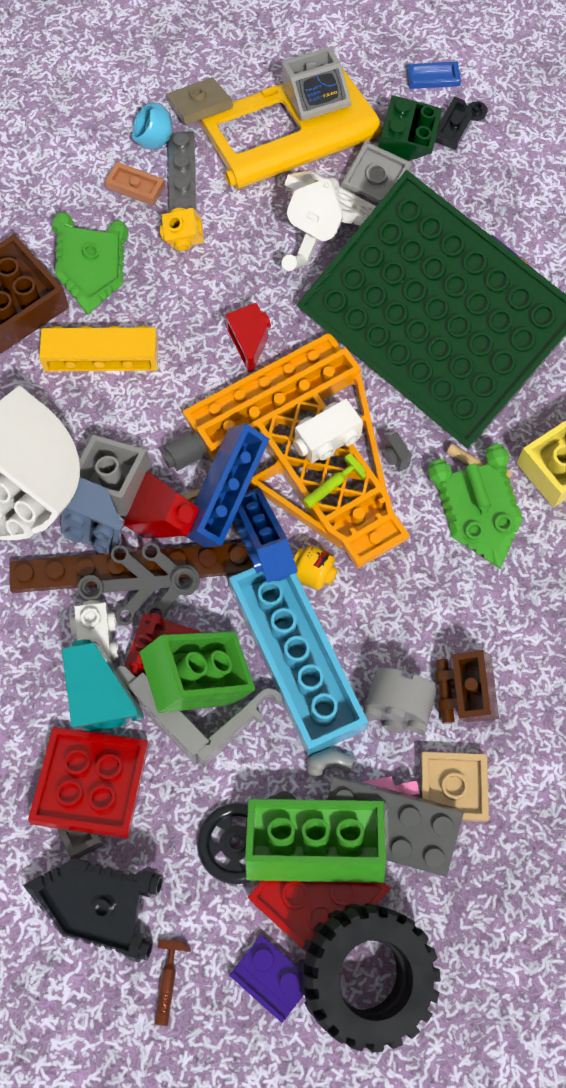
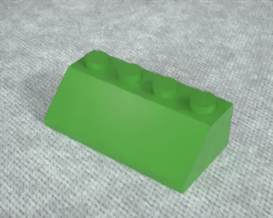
(315, 840)

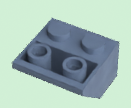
(92, 518)

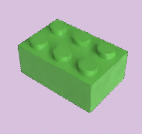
(196, 671)

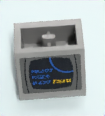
(315, 83)

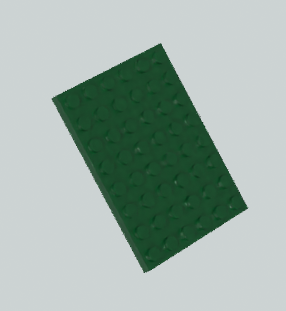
(438, 309)

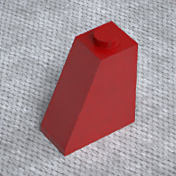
(160, 510)

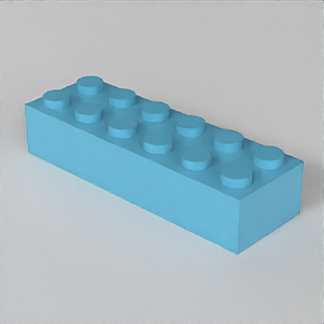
(299, 659)

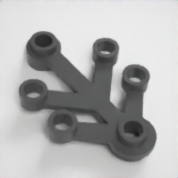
(145, 583)

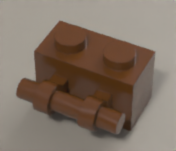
(473, 685)

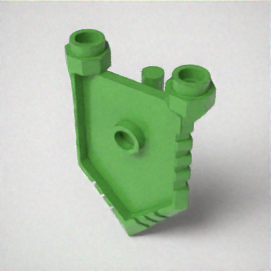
(89, 260)
(480, 504)

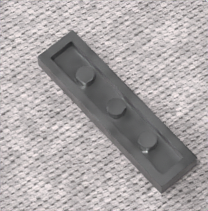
(182, 170)

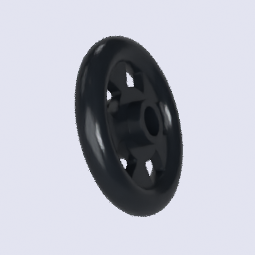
(209, 849)

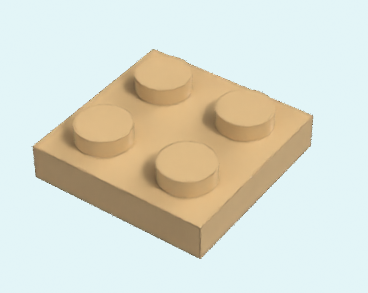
(457, 781)

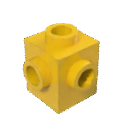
(182, 228)

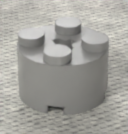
(400, 701)

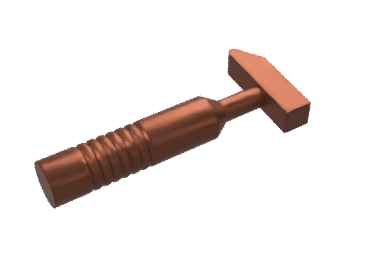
(167, 980)

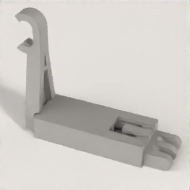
(182, 731)

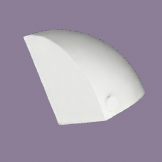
(35, 466)

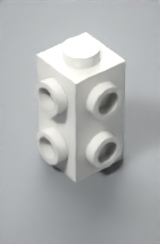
(328, 431)
(95, 623)

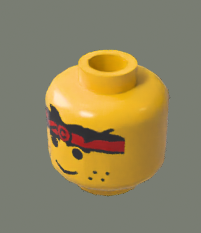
(315, 567)

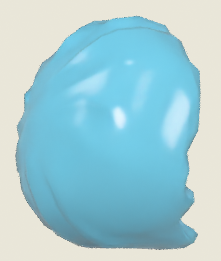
(152, 126)

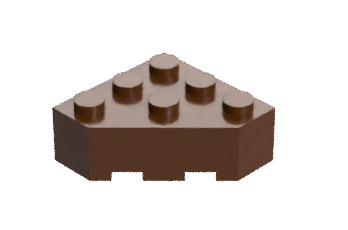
(27, 293)

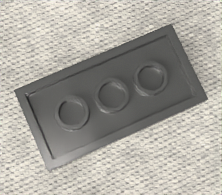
(416, 829)

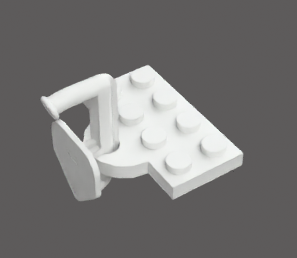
(318, 210)

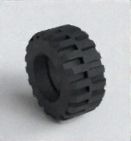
(411, 992)

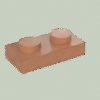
(135, 183)

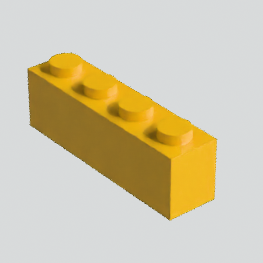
(99, 349)

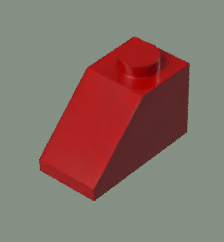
(249, 333)

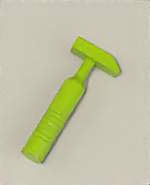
(334, 481)

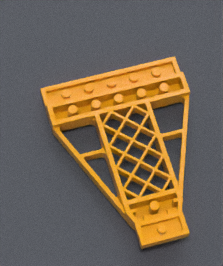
(283, 391)

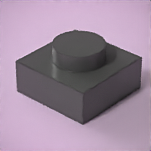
(396, 452)
(79, 843)

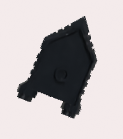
(97, 904)

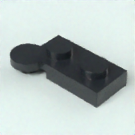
(457, 121)

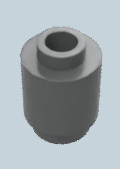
(184, 451)

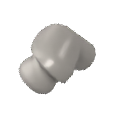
(328, 758)

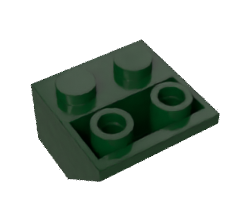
(409, 128)

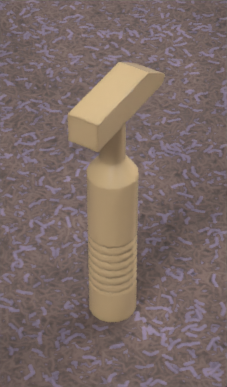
(467, 458)

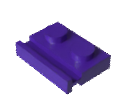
(269, 978)

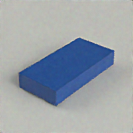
(433, 75)

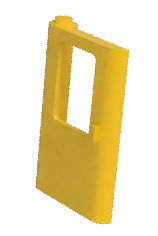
(315, 140)

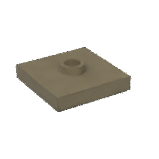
(199, 101)

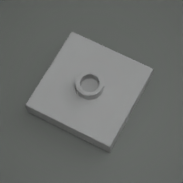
(374, 173)

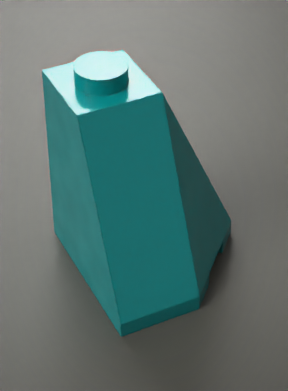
(96, 690)

